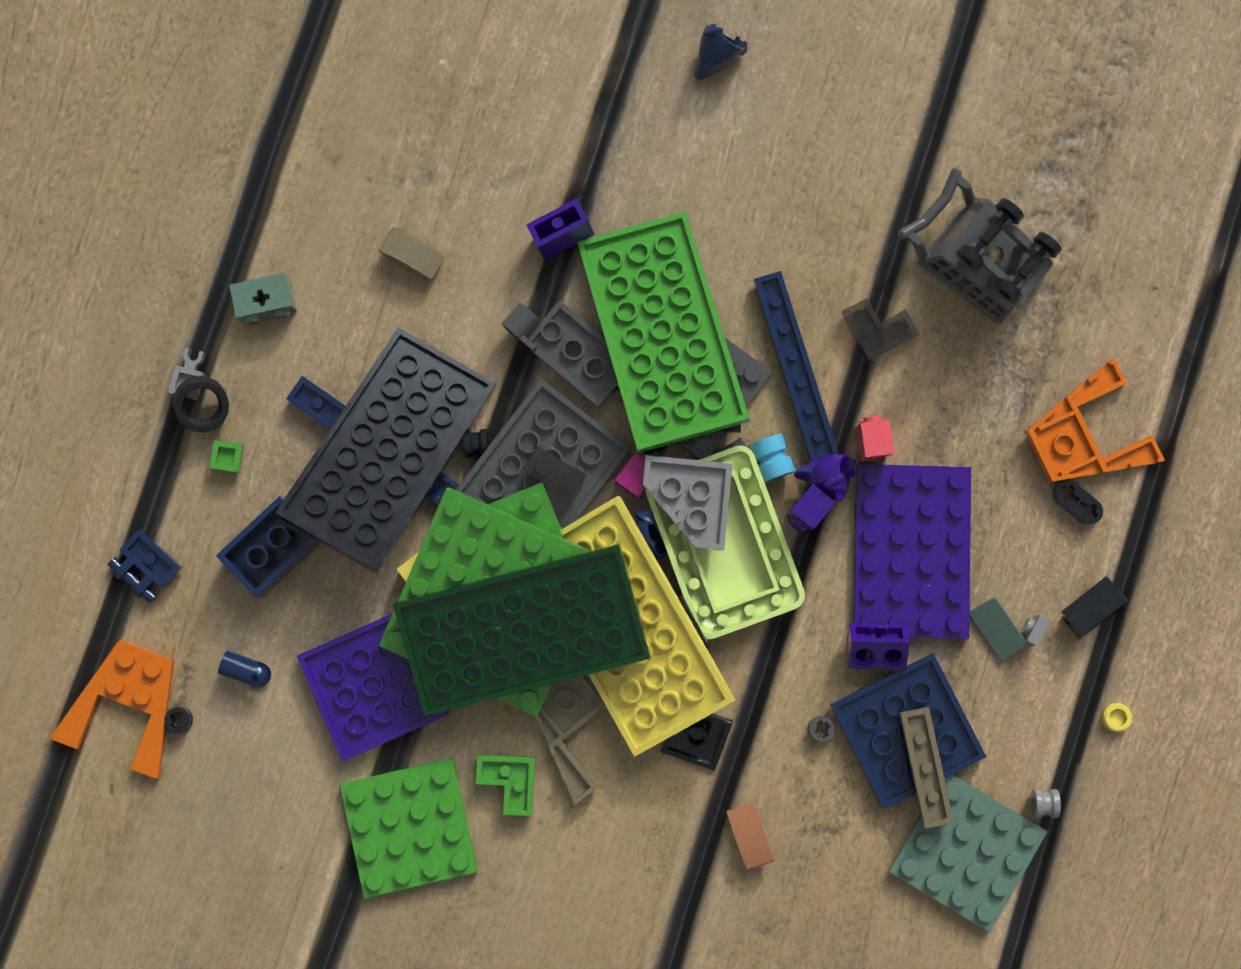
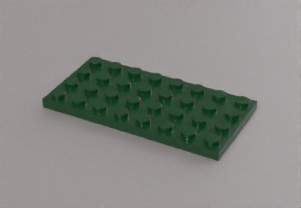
(522, 630)

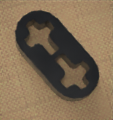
(1082, 497)

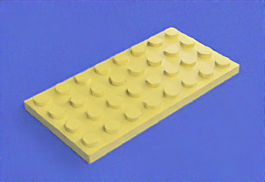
(680, 679)

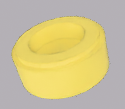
(1116, 717)

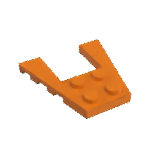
(1066, 444)
(136, 680)

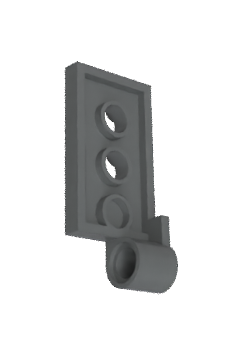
(549, 340)

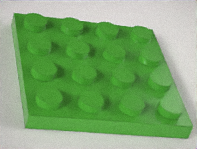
(408, 827)

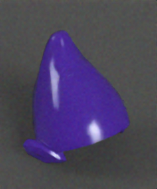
(829, 474)

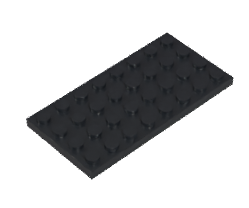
(386, 450)

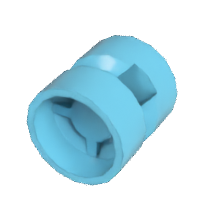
(771, 457)

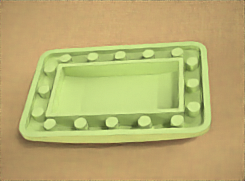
(755, 570)

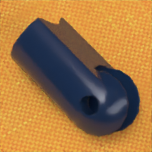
(244, 669)

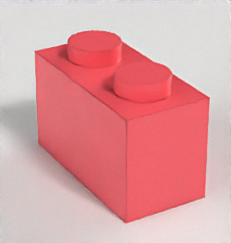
(873, 439)

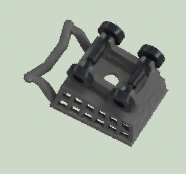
(966, 246)

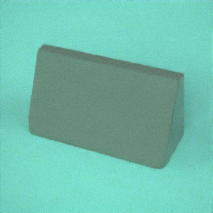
(997, 628)

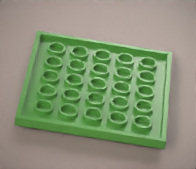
(472, 544)

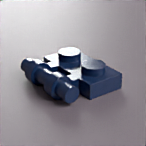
(150, 559)

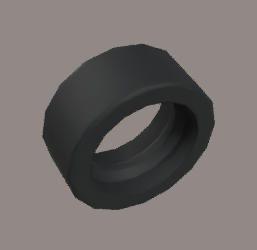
(200, 425)

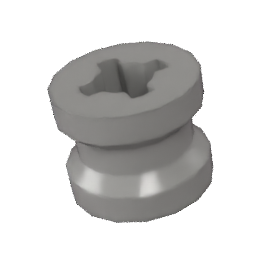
(1045, 803)

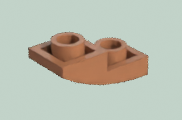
(750, 836)

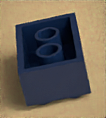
(266, 551)

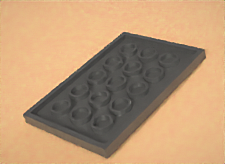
(557, 427)

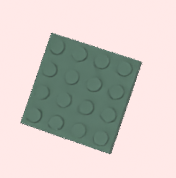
(972, 861)

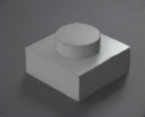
(1034, 629)

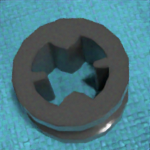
(829, 730)

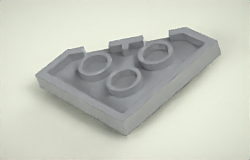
(692, 496)

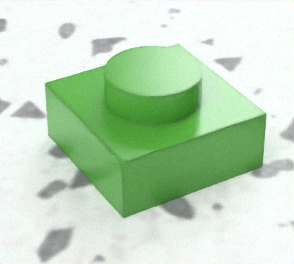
(226, 456)

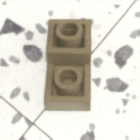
(412, 253)

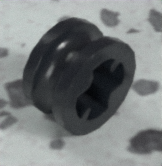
(169, 720)

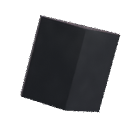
(700, 742)

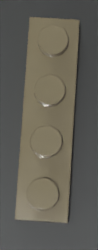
(926, 767)

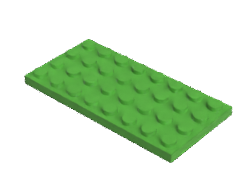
(662, 332)

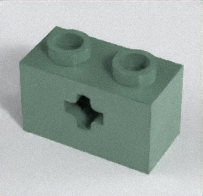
(249, 293)

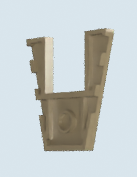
(563, 712)

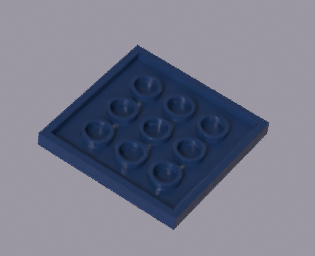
(876, 733)

